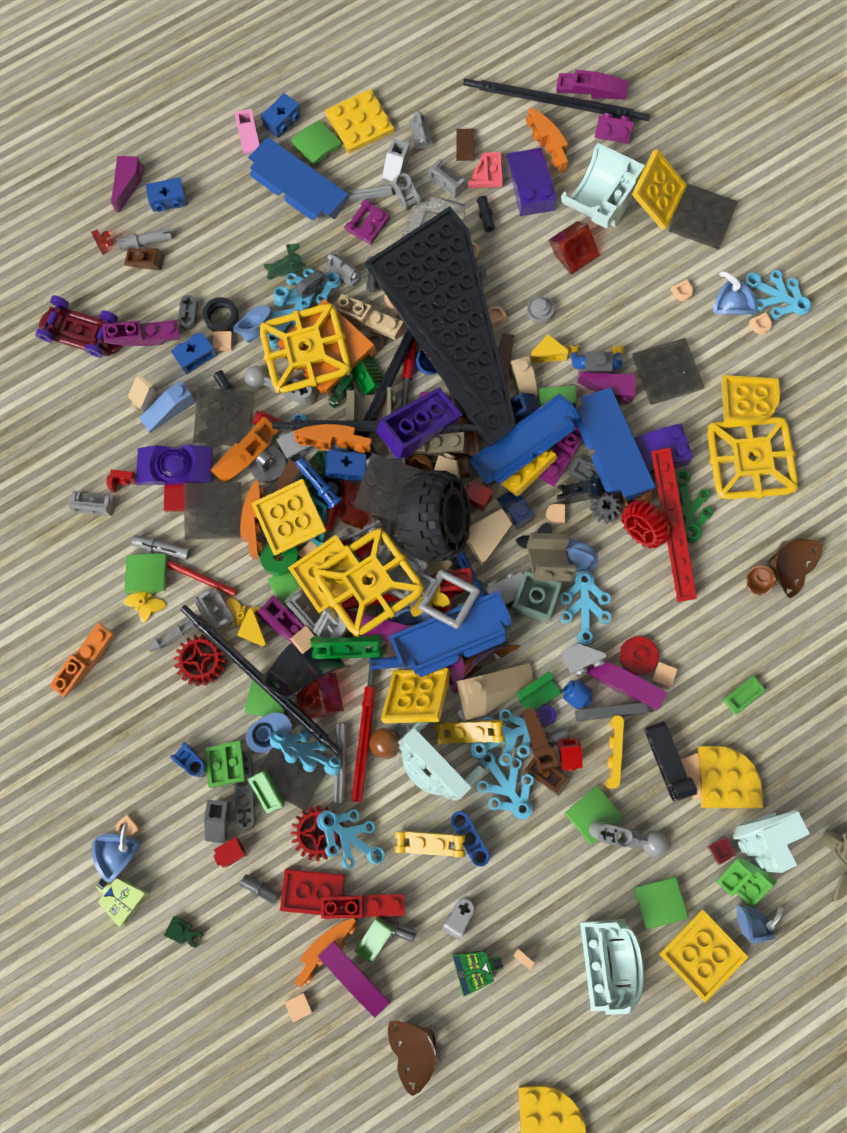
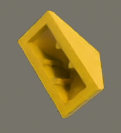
(549, 351)
(251, 630)

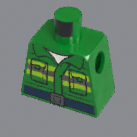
(475, 970)

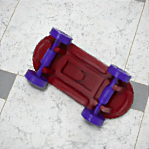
(76, 328)

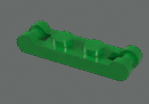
(346, 647)

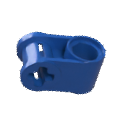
(187, 758)

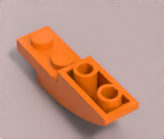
(548, 135)
(325, 435)
(245, 452)
(250, 525)
(83, 661)
(311, 957)

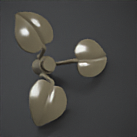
(837, 844)

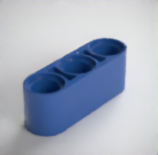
(477, 846)

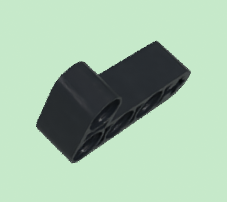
(669, 762)

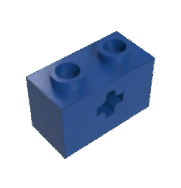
(281, 115)
(166, 194)
(202, 353)
(336, 468)

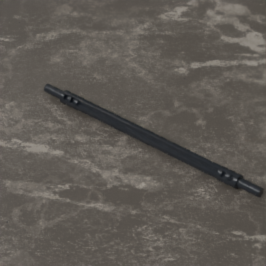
(555, 99)
(387, 381)
(361, 426)
(209, 632)

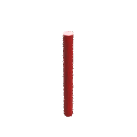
(202, 578)

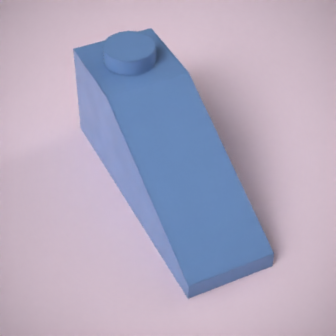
(167, 406)

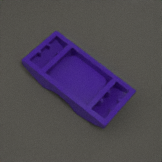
(174, 465)

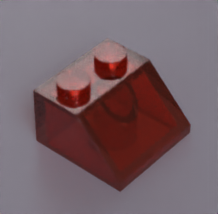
(574, 246)
(321, 698)

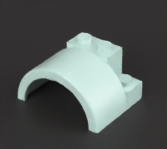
(606, 187)

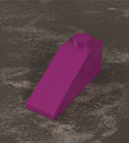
(126, 179)
(622, 384)
(279, 618)

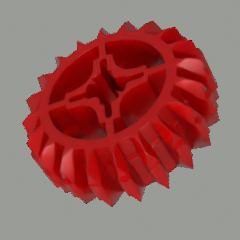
(645, 524)
(192, 661)
(317, 842)

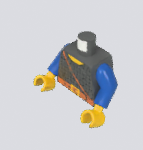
(596, 361)

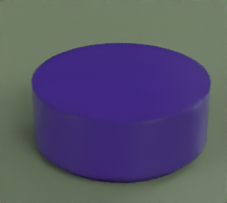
(546, 715)

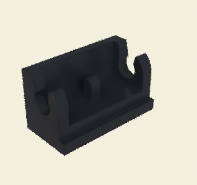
(580, 491)

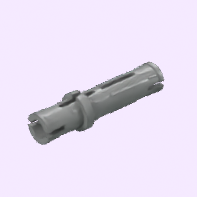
(143, 239)
(153, 544)

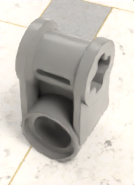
(405, 192)
(458, 921)

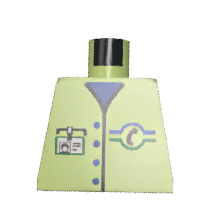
(120, 899)

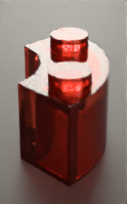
(346, 512)

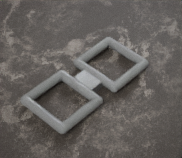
(431, 586)

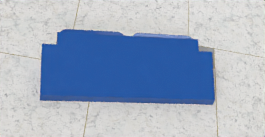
(303, 186)
(526, 440)
(617, 453)
(437, 645)

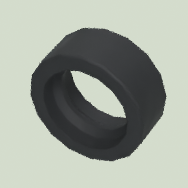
(214, 304)

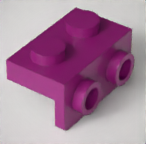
(614, 129)

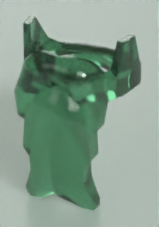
(290, 264)

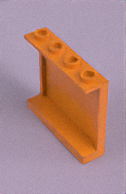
(357, 346)

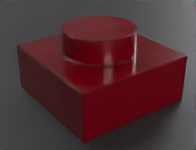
(722, 850)

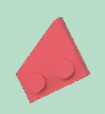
(488, 172)

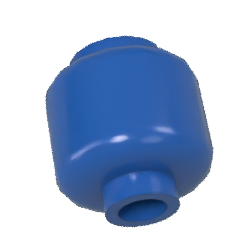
(577, 694)

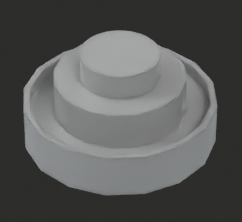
(540, 309)

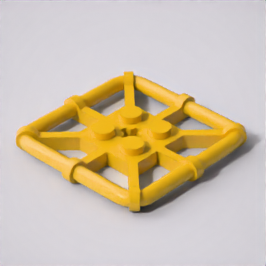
(314, 354)
(745, 467)
(367, 593)

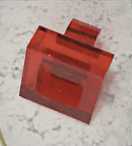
(101, 241)

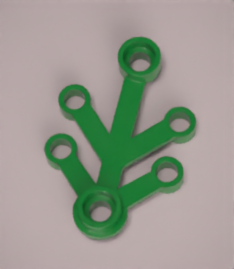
(688, 510)

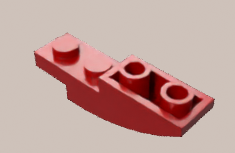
(362, 906)

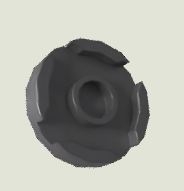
(268, 465)

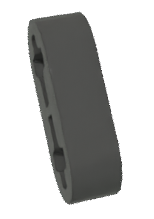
(311, 284)
(192, 312)

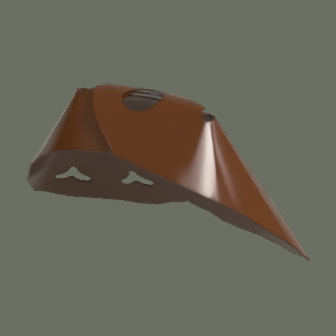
(790, 563)
(476, 662)
(416, 1051)

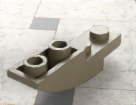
(440, 444)

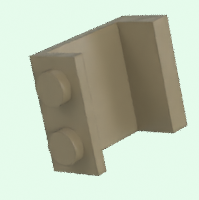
(358, 405)
(549, 557)

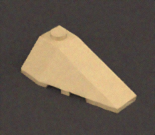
(488, 691)

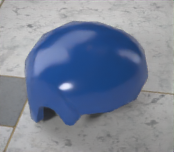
(424, 364)

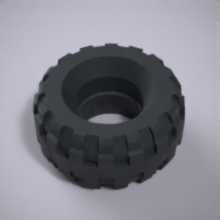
(434, 515)

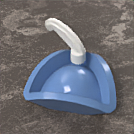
(735, 298)
(113, 852)
(756, 925)

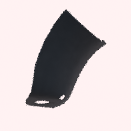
(298, 670)

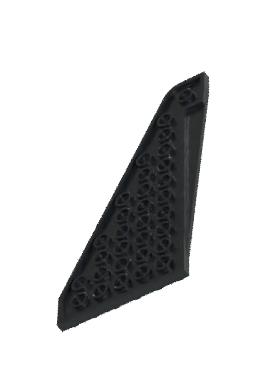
(441, 300)

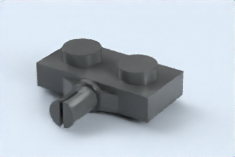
(583, 470)

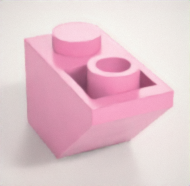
(247, 130)

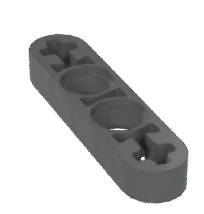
(611, 711)
(245, 790)

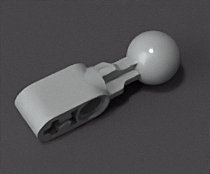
(257, 377)
(653, 843)

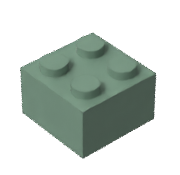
(536, 598)

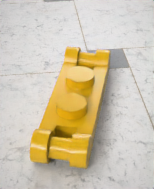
(469, 731)
(615, 743)
(430, 843)

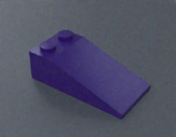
(531, 182)
(417, 422)
(666, 437)

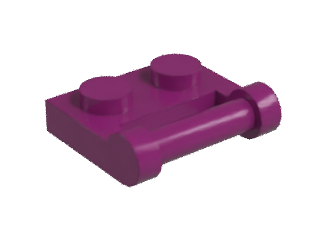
(371, 226)

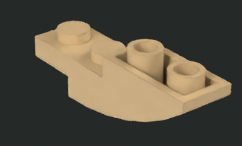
(367, 318)

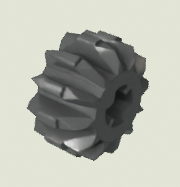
(612, 503)

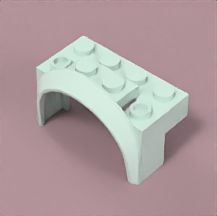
(443, 777)
(768, 838)
(625, 962)

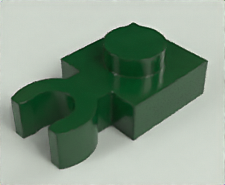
(341, 391)
(180, 930)

